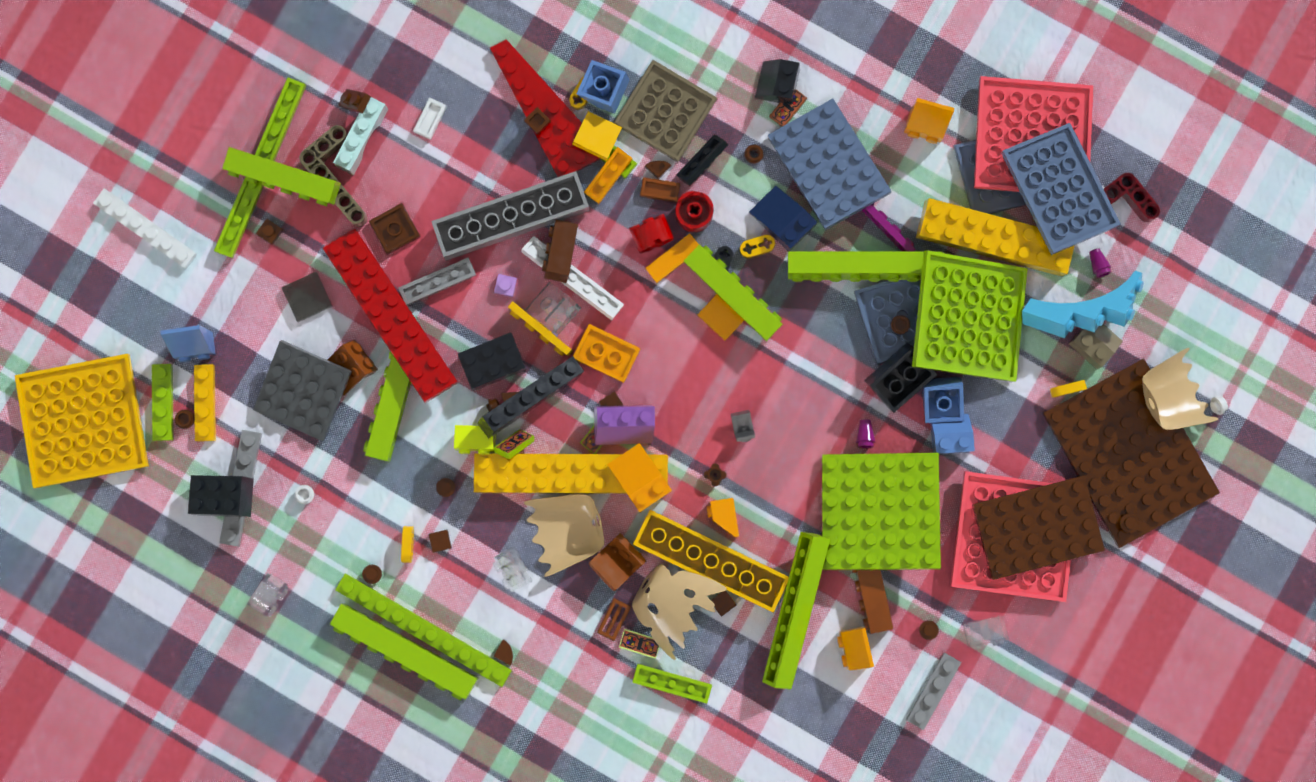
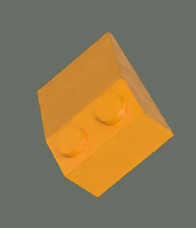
(928, 120)
(639, 477)

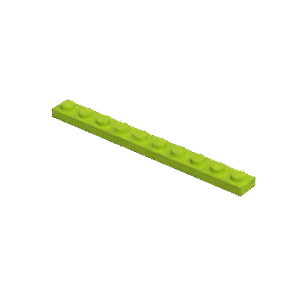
(268, 149)
(423, 630)

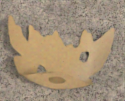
(672, 604)

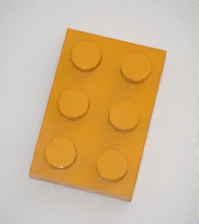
(606, 353)

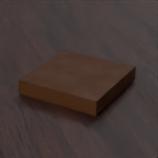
(394, 228)

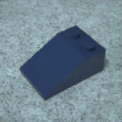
(783, 218)

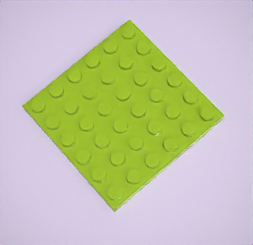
(969, 316)
(881, 511)

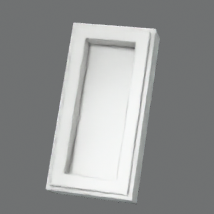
(430, 118)

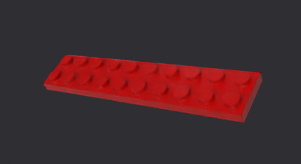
(390, 316)

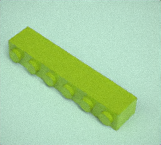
(282, 176)
(733, 292)
(388, 412)

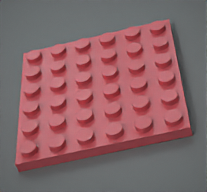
(1018, 111)
(969, 560)

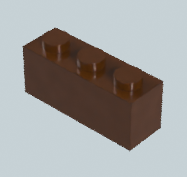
(560, 251)

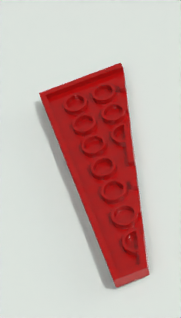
(533, 92)

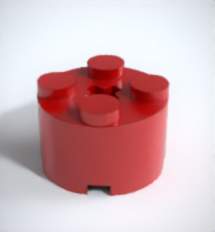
(693, 222)
(651, 234)

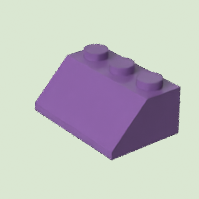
(624, 424)

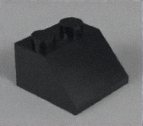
(778, 81)

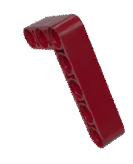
(1128, 194)

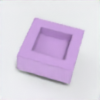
(505, 285)

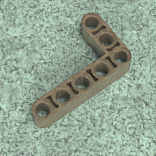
(317, 165)

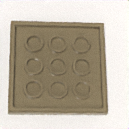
(665, 111)

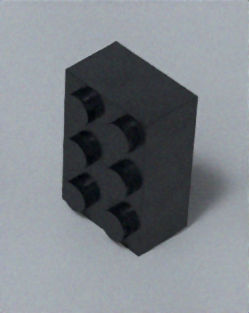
(492, 361)
(897, 379)
(220, 496)

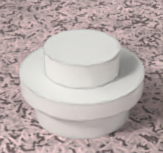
(1218, 405)
(304, 494)

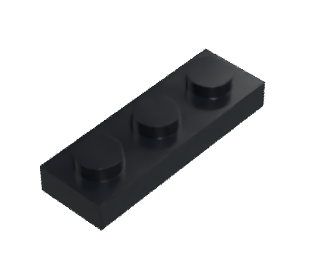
(702, 160)

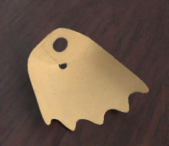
(1172, 395)
(566, 530)

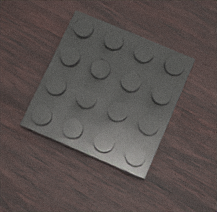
(302, 390)

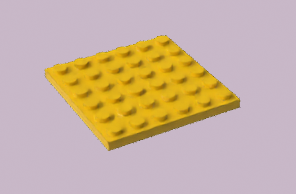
(81, 421)

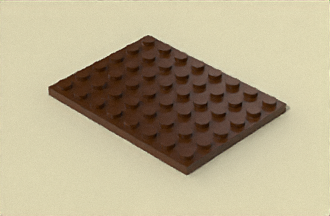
(1128, 455)

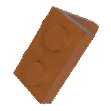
(354, 359)
(617, 562)

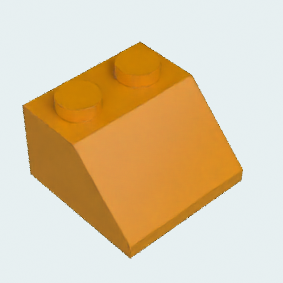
(724, 515)
(855, 648)

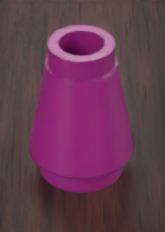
(1099, 263)
(865, 435)

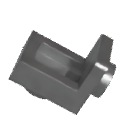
(742, 426)

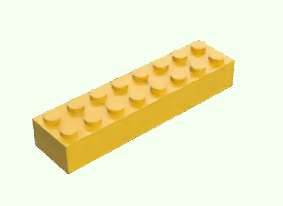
(990, 237)
(712, 560)

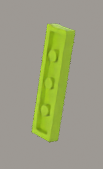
(162, 402)
(672, 683)

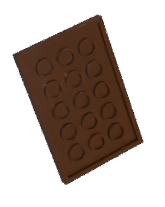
(1038, 527)

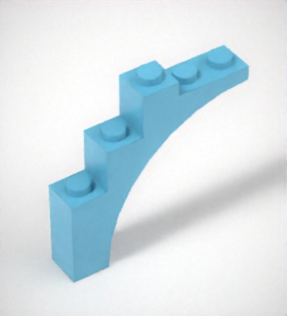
(1089, 315)

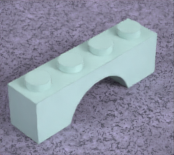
(353, 147)

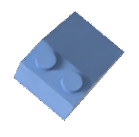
(189, 343)

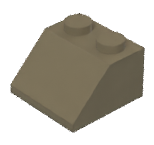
(1097, 346)

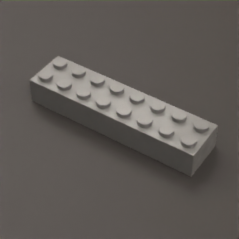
(510, 215)

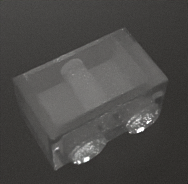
(985, 631)

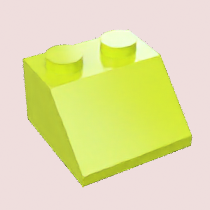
(472, 438)

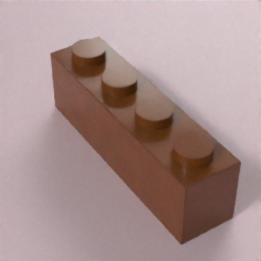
(873, 601)

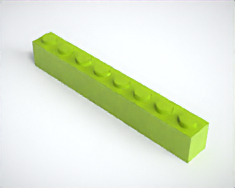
(855, 266)
(796, 610)
(404, 651)

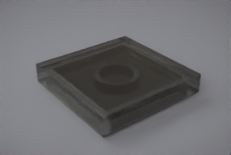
(307, 296)

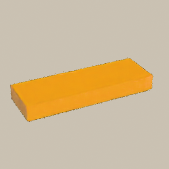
(608, 175)
(672, 258)

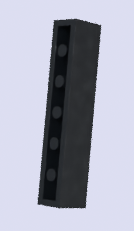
(530, 397)

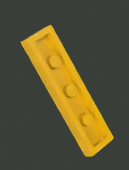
(546, 336)
(204, 402)

